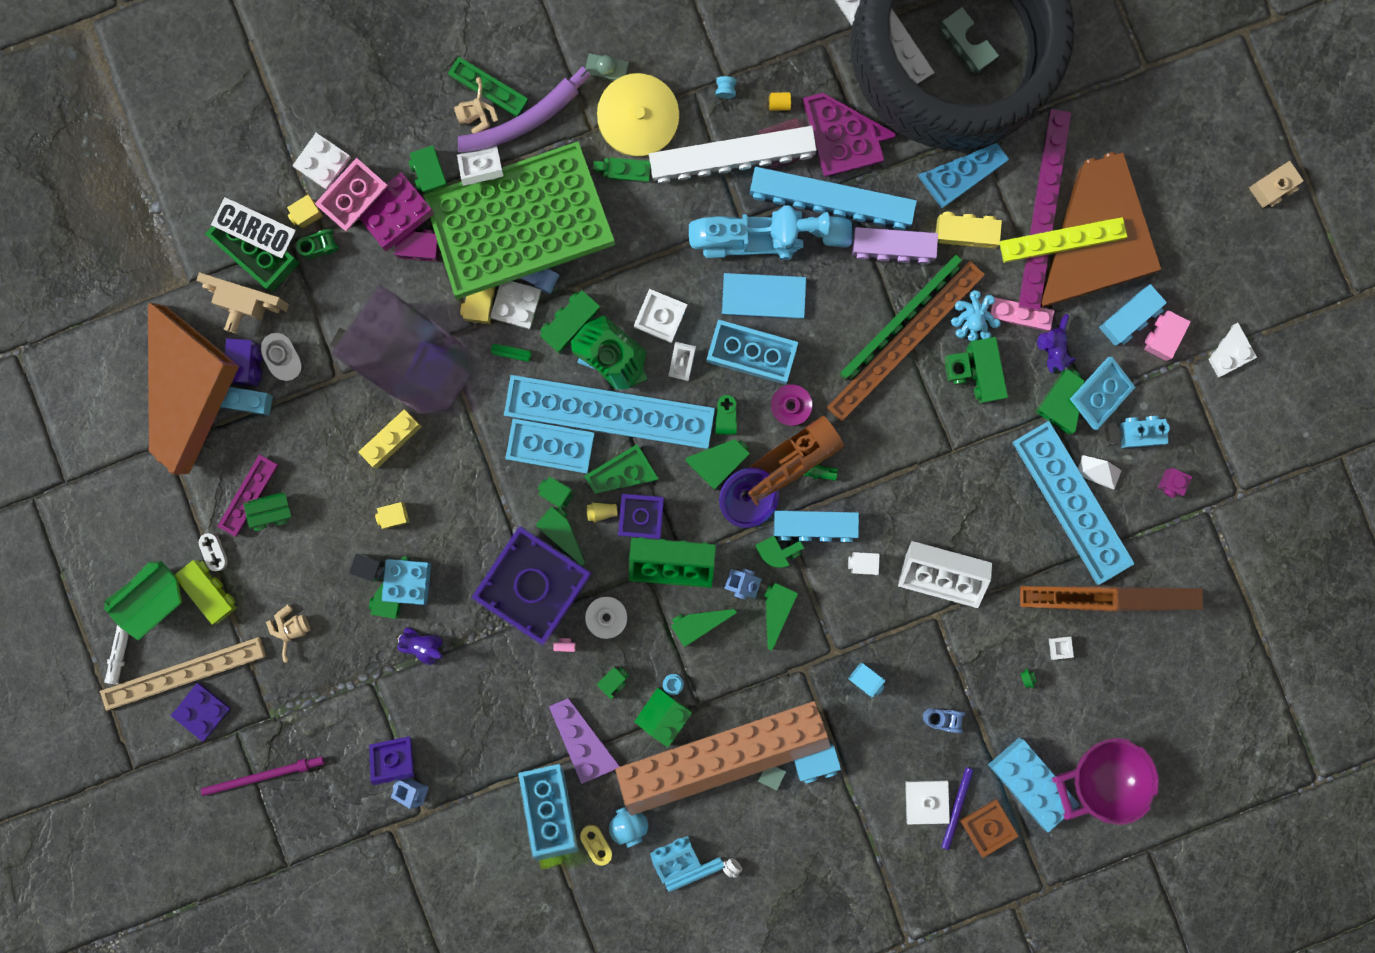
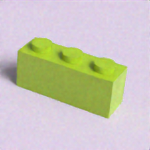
(206, 591)

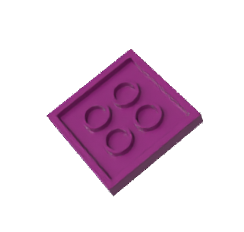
(395, 212)

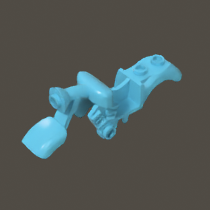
(765, 235)

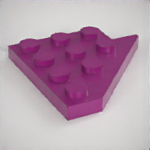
(843, 136)

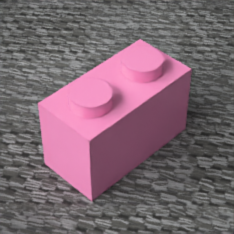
(1166, 335)

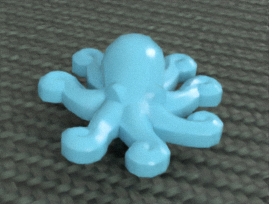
(975, 317)

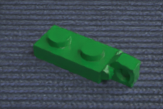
(623, 169)

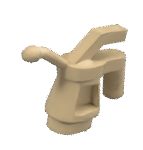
(472, 110)
(293, 628)

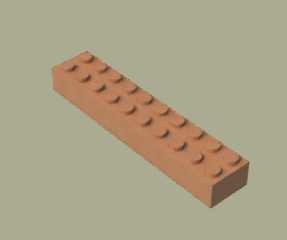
(722, 758)

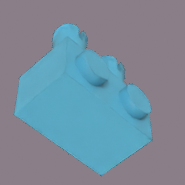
(1144, 433)

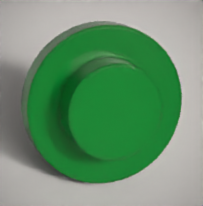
(1029, 678)

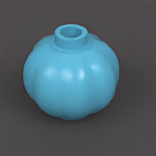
(628, 828)

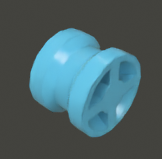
(726, 87)

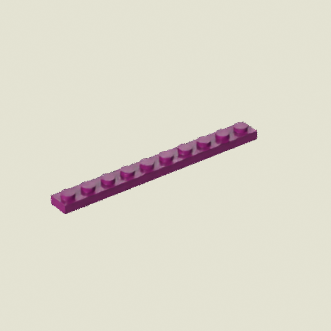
(1045, 205)

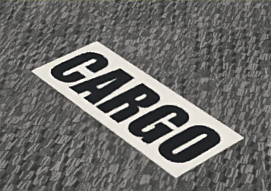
(253, 227)

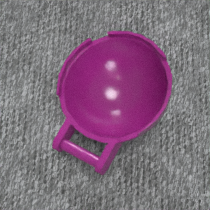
(1112, 782)

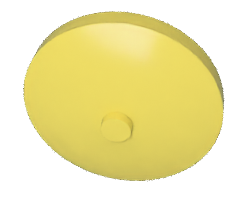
(638, 115)

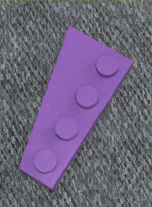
(584, 747)

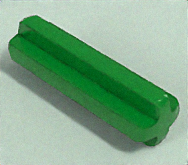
(511, 352)

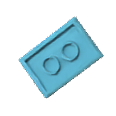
(1102, 393)

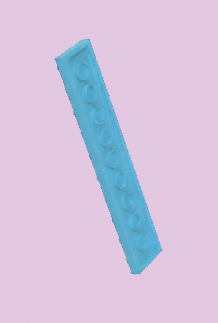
(609, 412)

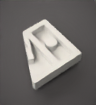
(1232, 352)

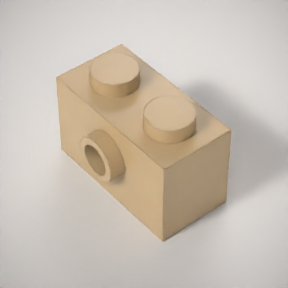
(1276, 184)

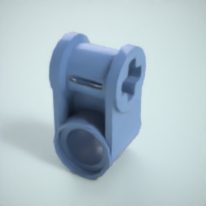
(948, 719)

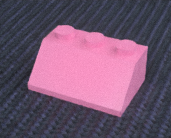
(351, 194)

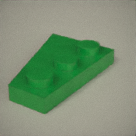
(622, 471)

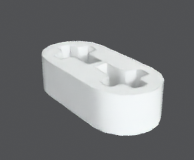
(217, 550)

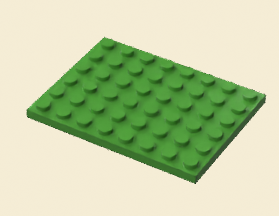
(519, 222)

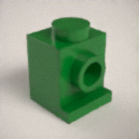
(613, 681)

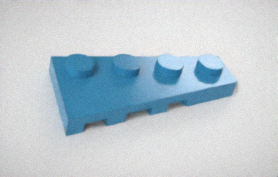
(957, 177)

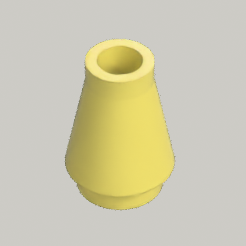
(600, 511)

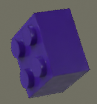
(248, 357)
(641, 516)

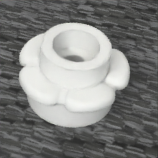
(732, 868)

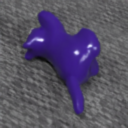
(1056, 345)
(423, 647)

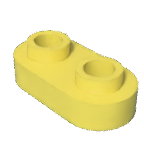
(596, 844)

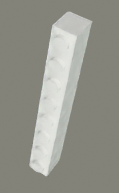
(733, 153)

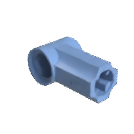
(543, 280)

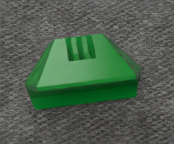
(610, 352)
(144, 600)

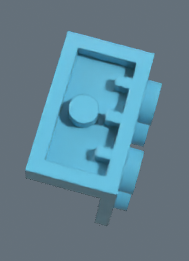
(406, 581)

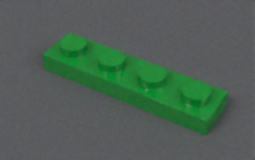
(492, 88)

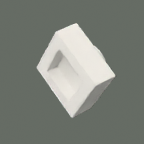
(1061, 647)

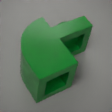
(773, 555)

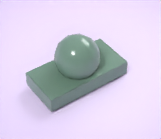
(606, 67)

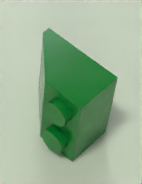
(663, 717)

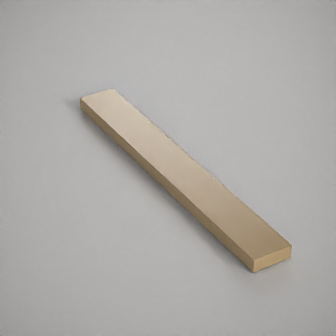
(183, 673)

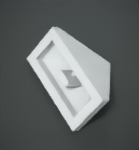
(682, 361)
(1099, 471)

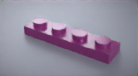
(251, 489)

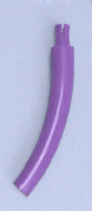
(529, 120)

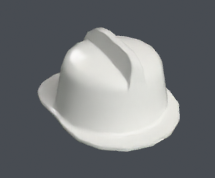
(280, 356)

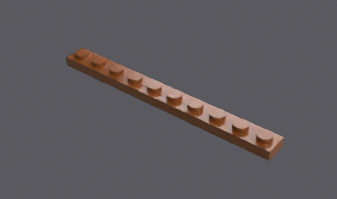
(905, 341)

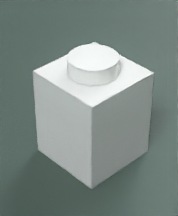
(864, 563)

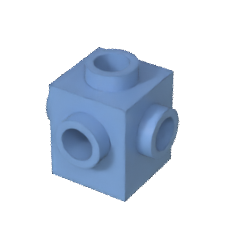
(743, 583)

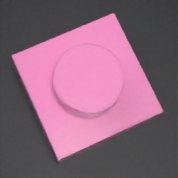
(564, 645)

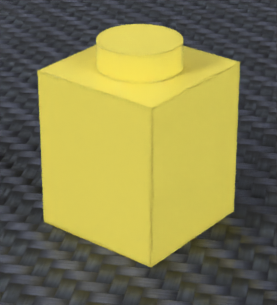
(304, 212)
(392, 515)

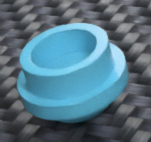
(673, 684)

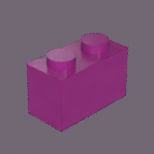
(418, 246)

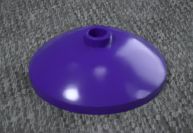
(740, 508)

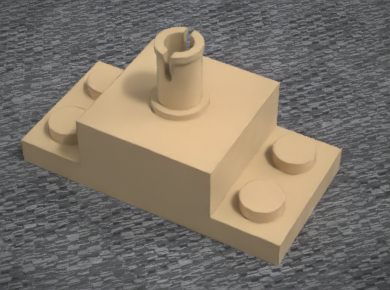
(240, 301)

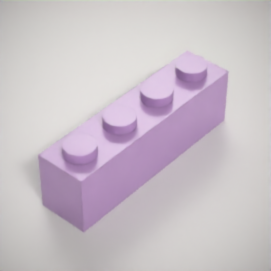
(894, 245)

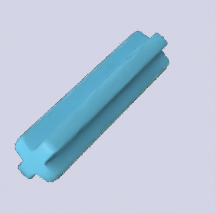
(696, 874)

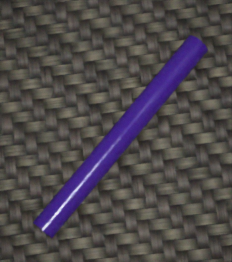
(957, 808)

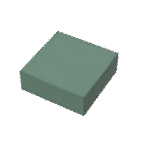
(772, 777)

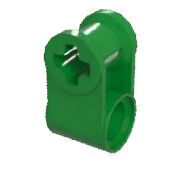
(318, 243)
(726, 419)

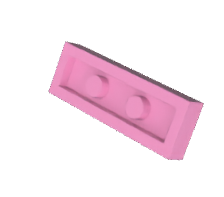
(1009, 312)

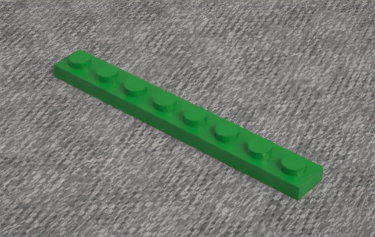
(907, 312)

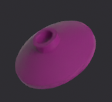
(793, 394)

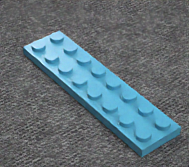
(1073, 503)

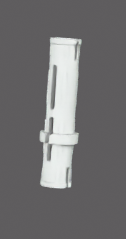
(117, 656)

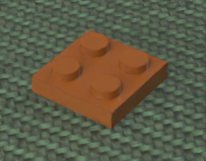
(989, 828)

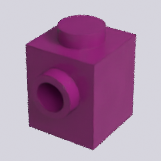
(1174, 483)

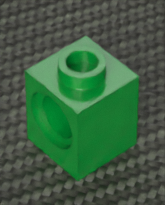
(961, 359)

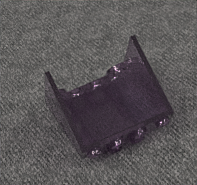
(405, 353)

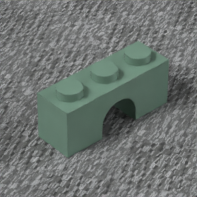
(975, 57)

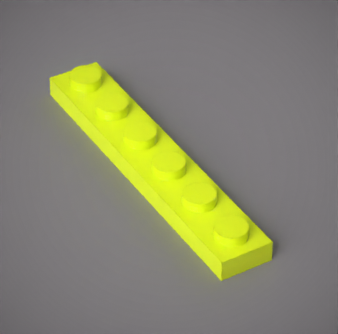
(1063, 240)

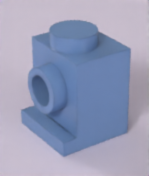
(409, 792)

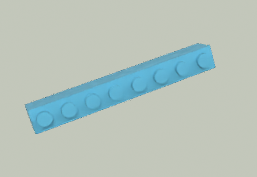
(832, 198)

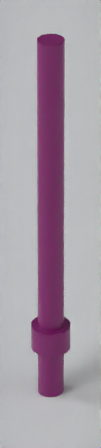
(301, 766)

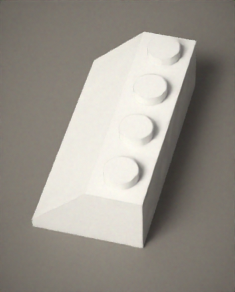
(945, 574)

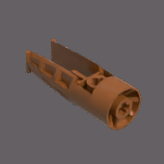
(796, 457)

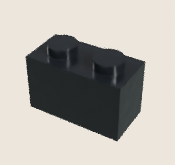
(368, 568)

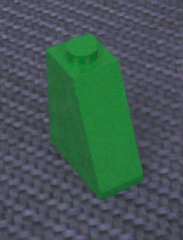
(1057, 406)
(718, 462)

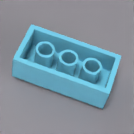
(752, 352)
(1031, 783)
(548, 812)

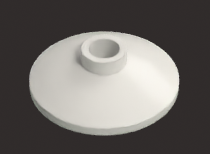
(595, 620)

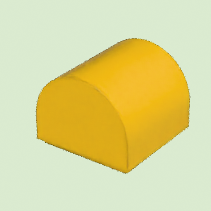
(780, 101)

